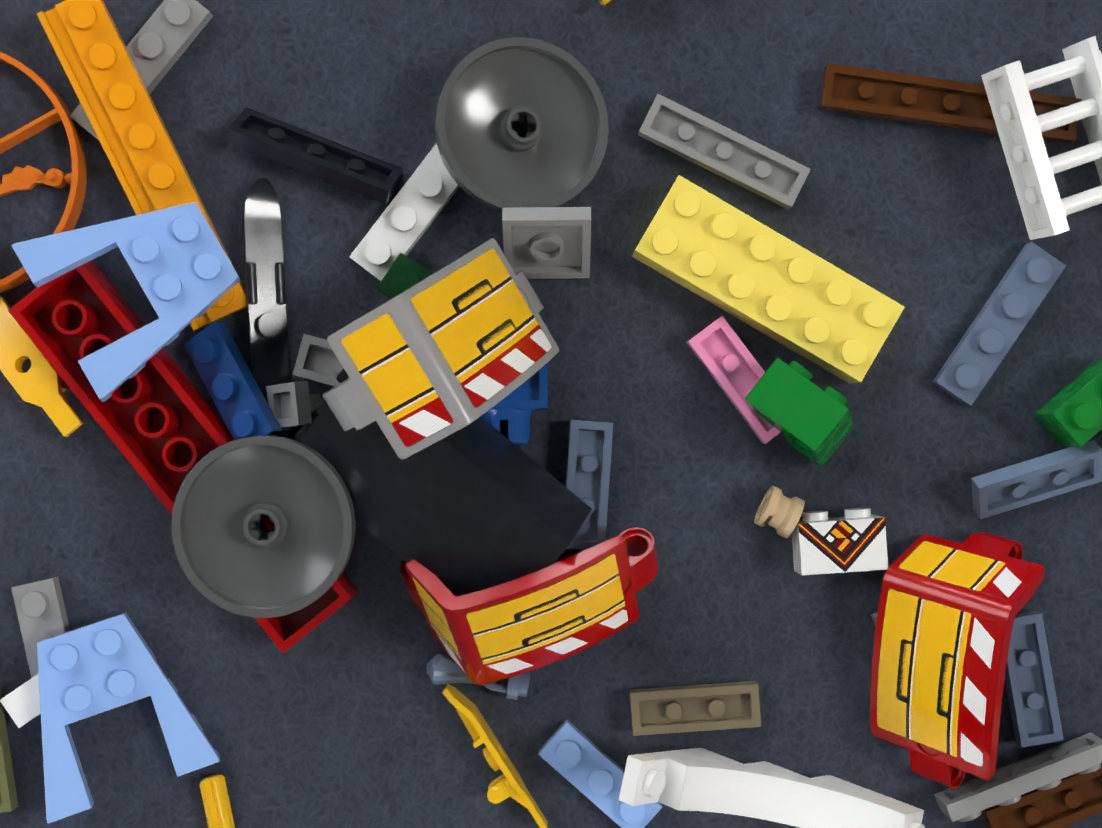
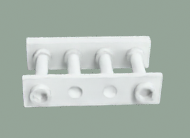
(1022, 131)

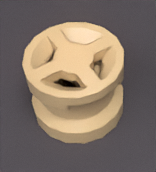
(779, 511)

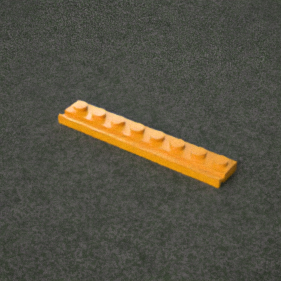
(126, 120)

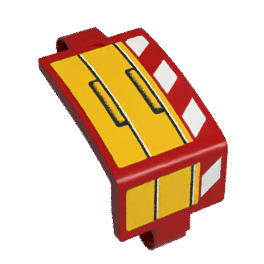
(540, 614)

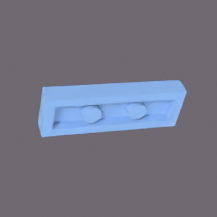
(594, 775)

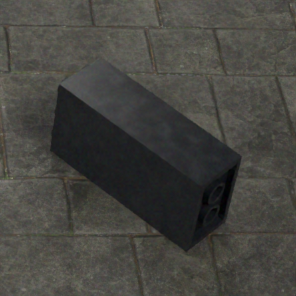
(460, 507)

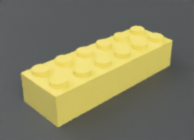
(768, 281)

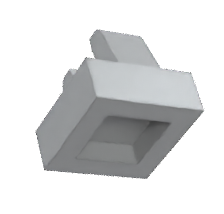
(292, 403)

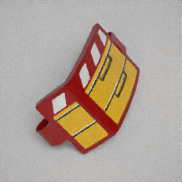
(946, 651)

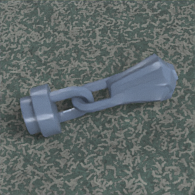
(445, 671)

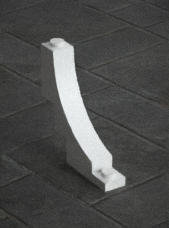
(760, 790)

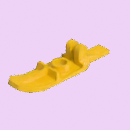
(41, 383)
(510, 782)

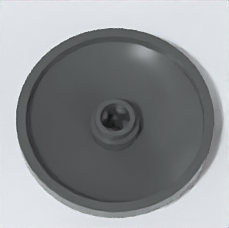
(527, 87)
(223, 532)

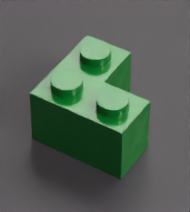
(1076, 410)
(806, 415)

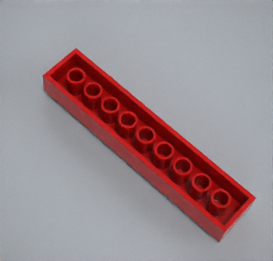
(153, 416)

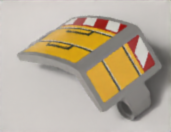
(441, 351)

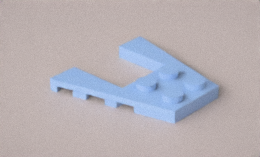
(171, 258)
(94, 673)

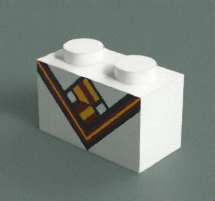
(839, 543)

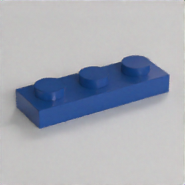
(231, 383)

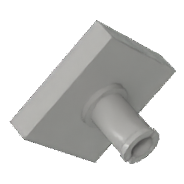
(548, 241)

